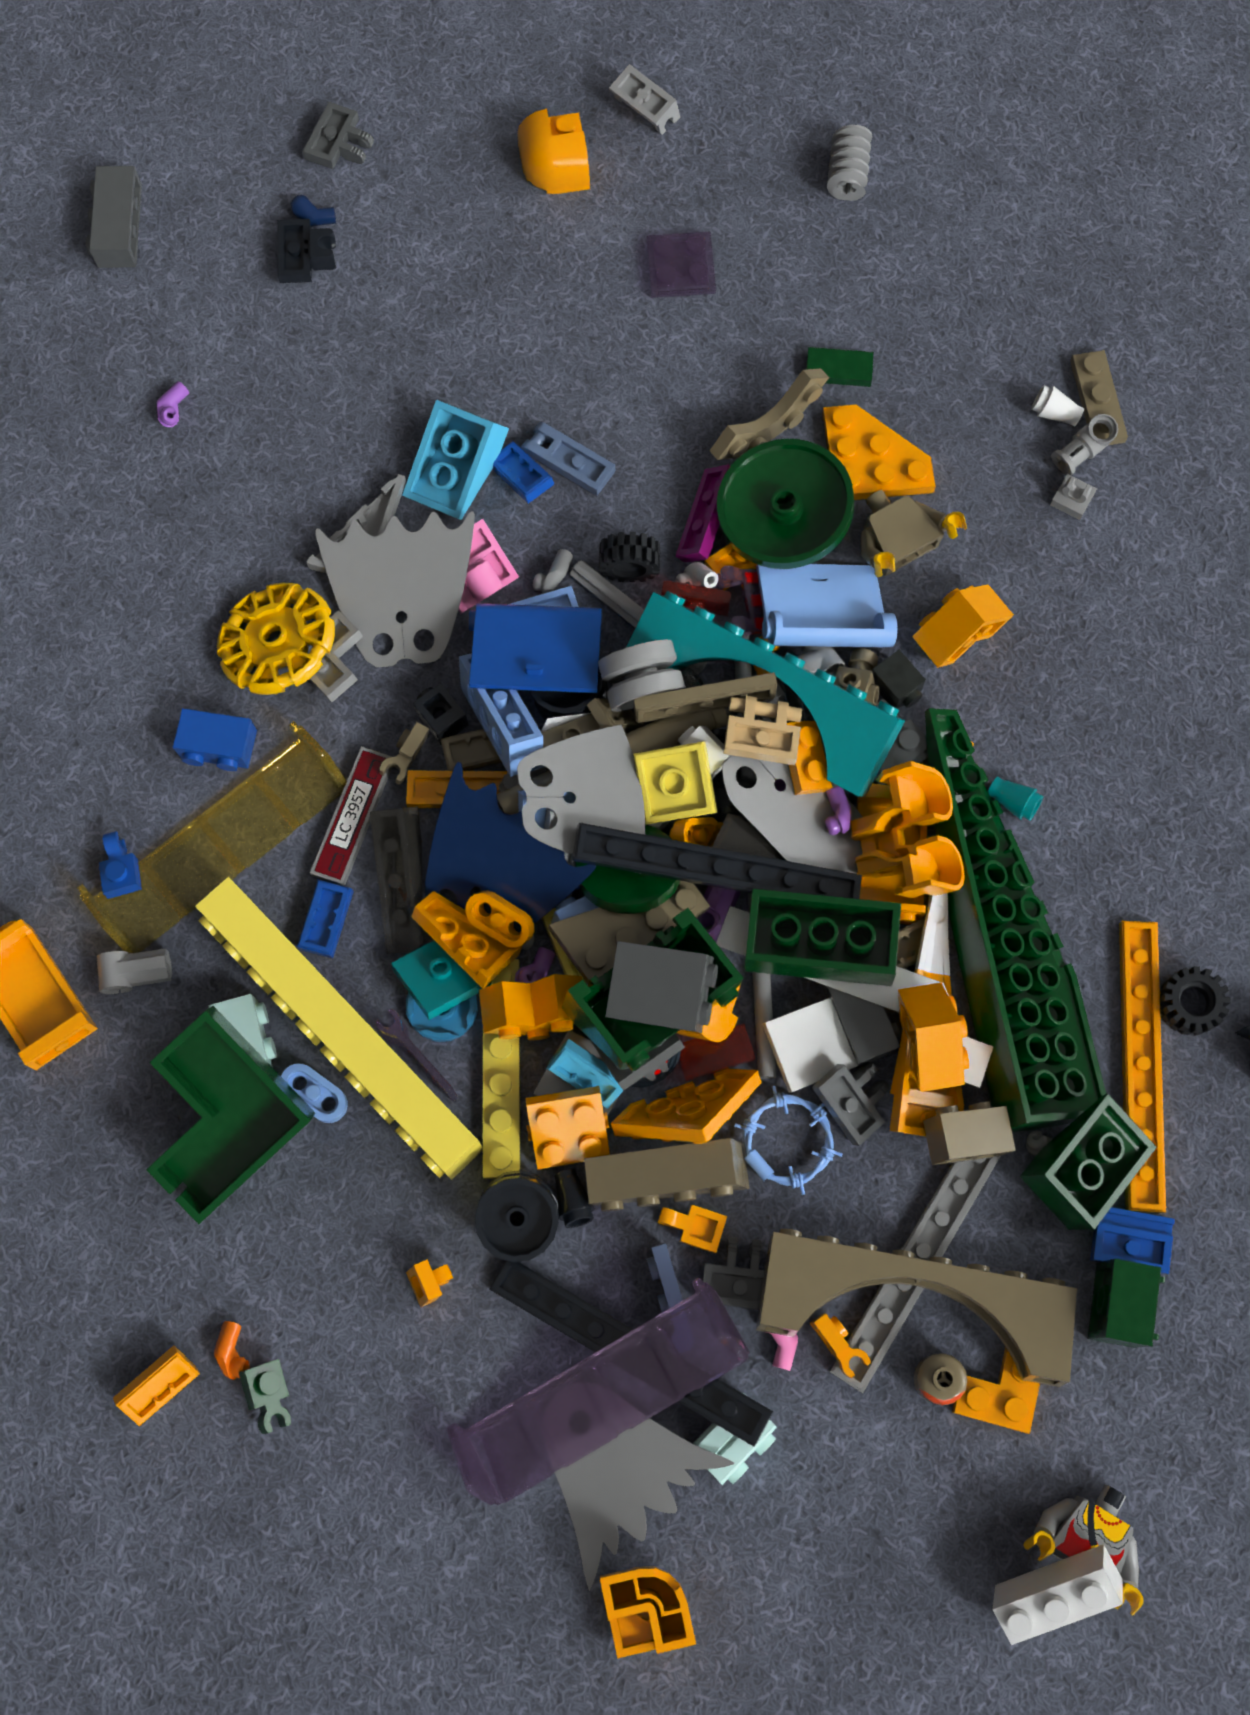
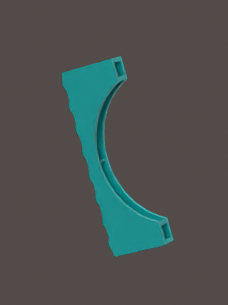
(852, 729)

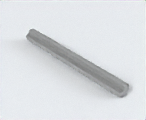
(613, 598)

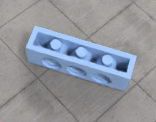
(503, 720)

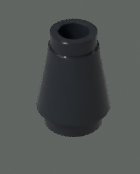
(572, 1200)

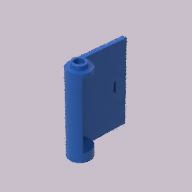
(535, 647)

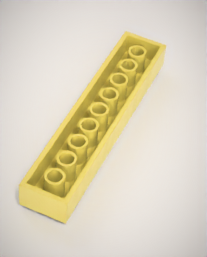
(345, 1034)

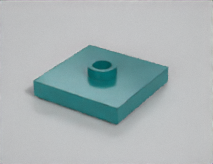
(434, 979)

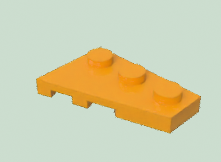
(468, 946)

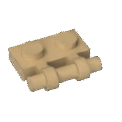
(759, 738)

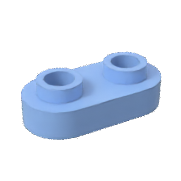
(316, 1092)

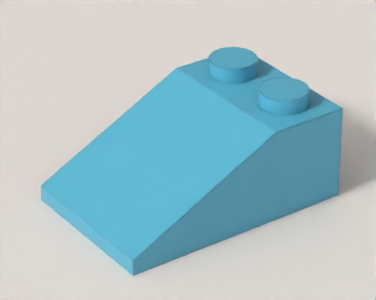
(453, 459)

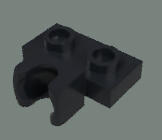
(302, 249)

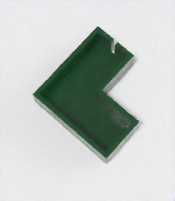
(243, 1110)

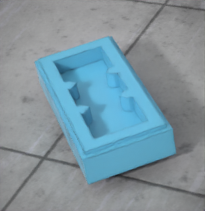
(584, 1071)

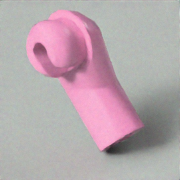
(785, 1351)

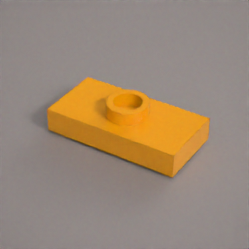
(156, 1385)

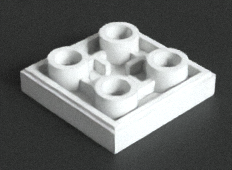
(809, 1044)

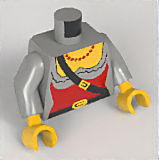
(1077, 1527)

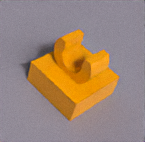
(427, 1281)

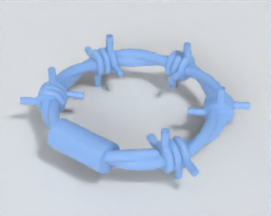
(761, 1167)

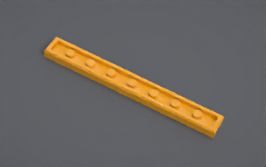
(1143, 1057)

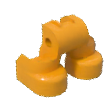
(928, 865)

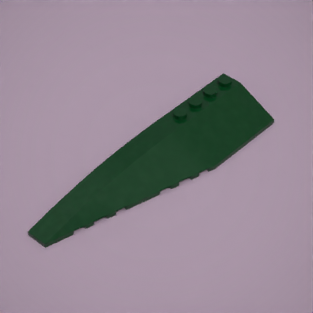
(1007, 955)

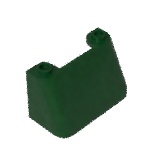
(629, 1041)

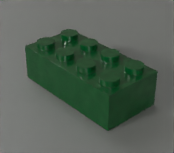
(823, 937)

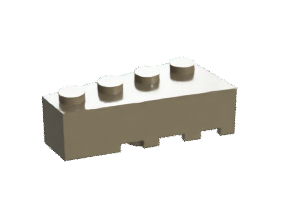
(666, 1173)

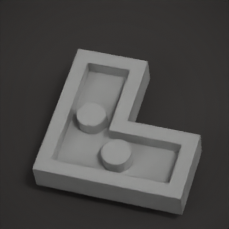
(334, 676)

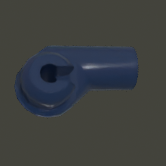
(304, 209)

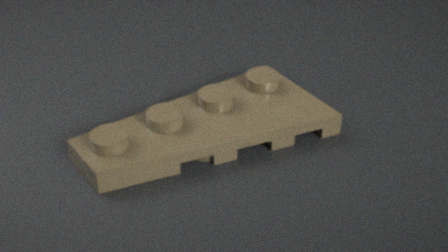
(593, 935)

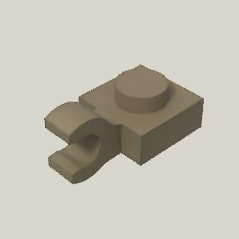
(409, 745)

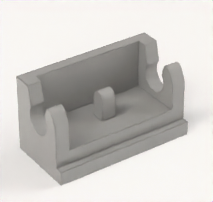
(645, 98)

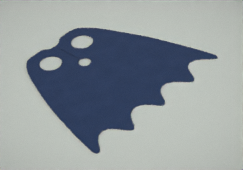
(493, 851)

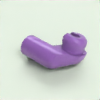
(168, 404)
(841, 810)

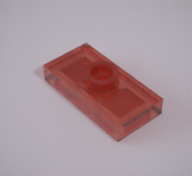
(710, 599)
(707, 1057)

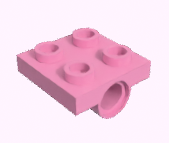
(487, 568)

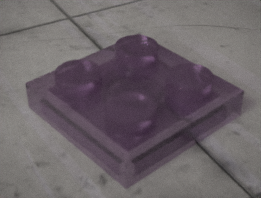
(681, 264)

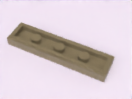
(703, 697)

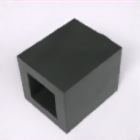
(898, 681)

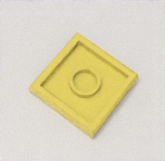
(675, 782)

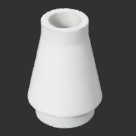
(1055, 405)

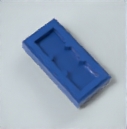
(522, 472)
(325, 919)

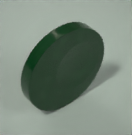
(625, 890)

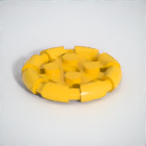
(285, 651)

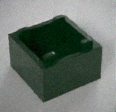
(1125, 1303)

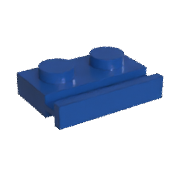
(1134, 1238)

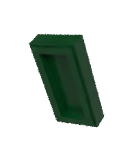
(842, 366)

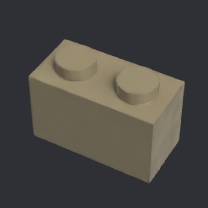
(968, 1134)

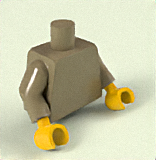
(903, 531)

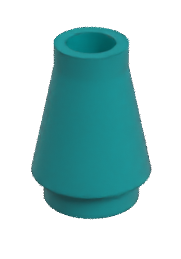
(1015, 797)

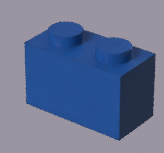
(214, 739)

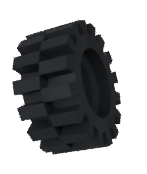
(629, 557)
(1208, 986)

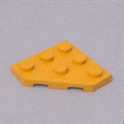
(876, 454)
(688, 1110)

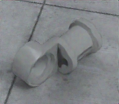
(1085, 445)

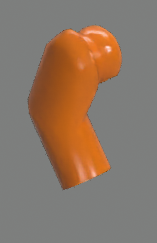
(226, 1353)

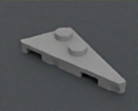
(371, 518)

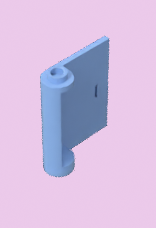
(824, 607)

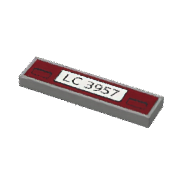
(351, 818)

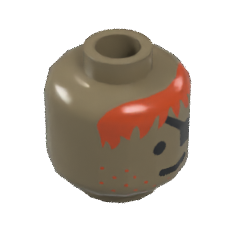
(926, 1379)

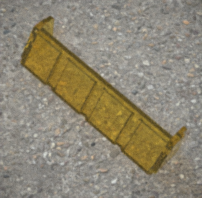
(221, 843)

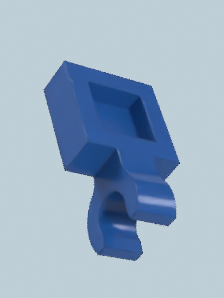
(121, 872)

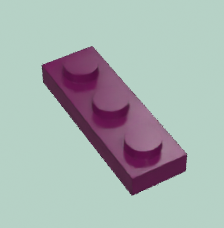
(703, 518)

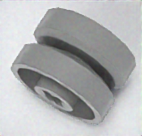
(640, 672)

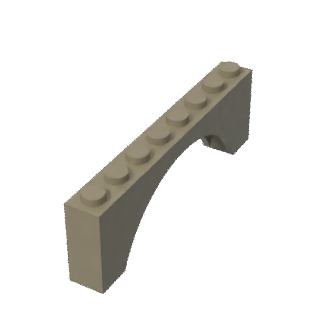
(1026, 1314)

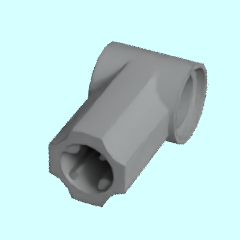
(124, 970)

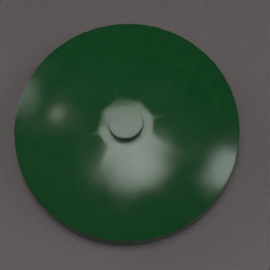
(785, 503)

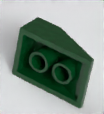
(1089, 1164)

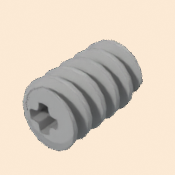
(849, 162)

